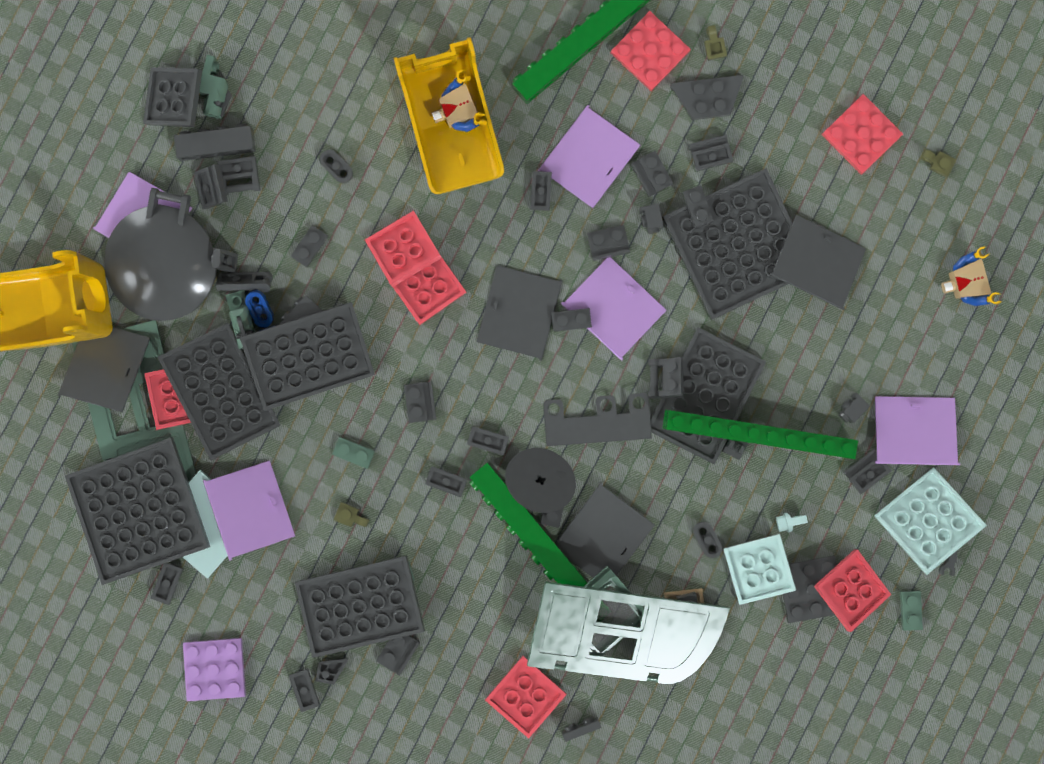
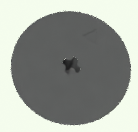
(540, 480)

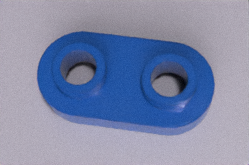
(258, 308)

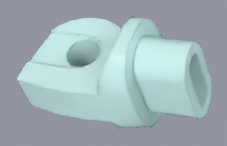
(786, 522)

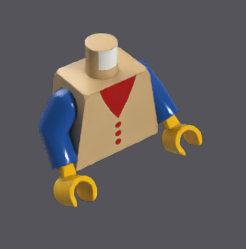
(458, 106)
(970, 280)

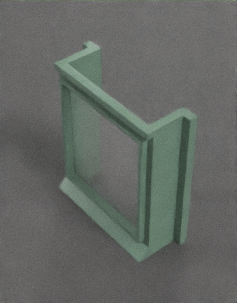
(612, 611)

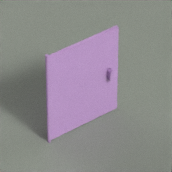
(586, 157)
(129, 197)
(618, 307)
(916, 432)
(249, 509)

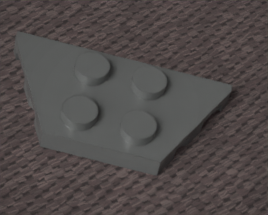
(709, 96)

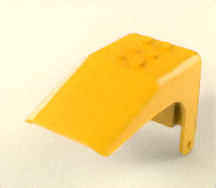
(449, 156)
(54, 303)

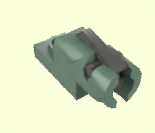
(214, 89)
(240, 315)

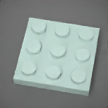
(759, 569)

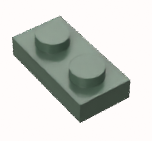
(353, 452)
(911, 610)

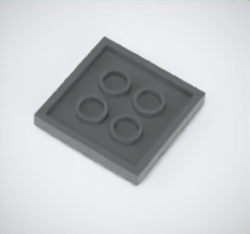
(172, 97)
(806, 601)

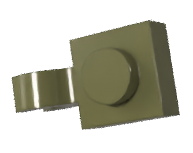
(715, 46)
(940, 163)
(348, 516)

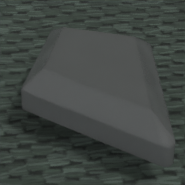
(329, 670)

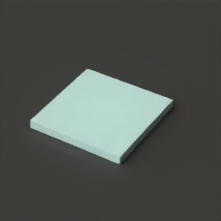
(930, 521)
(209, 559)

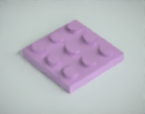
(214, 669)

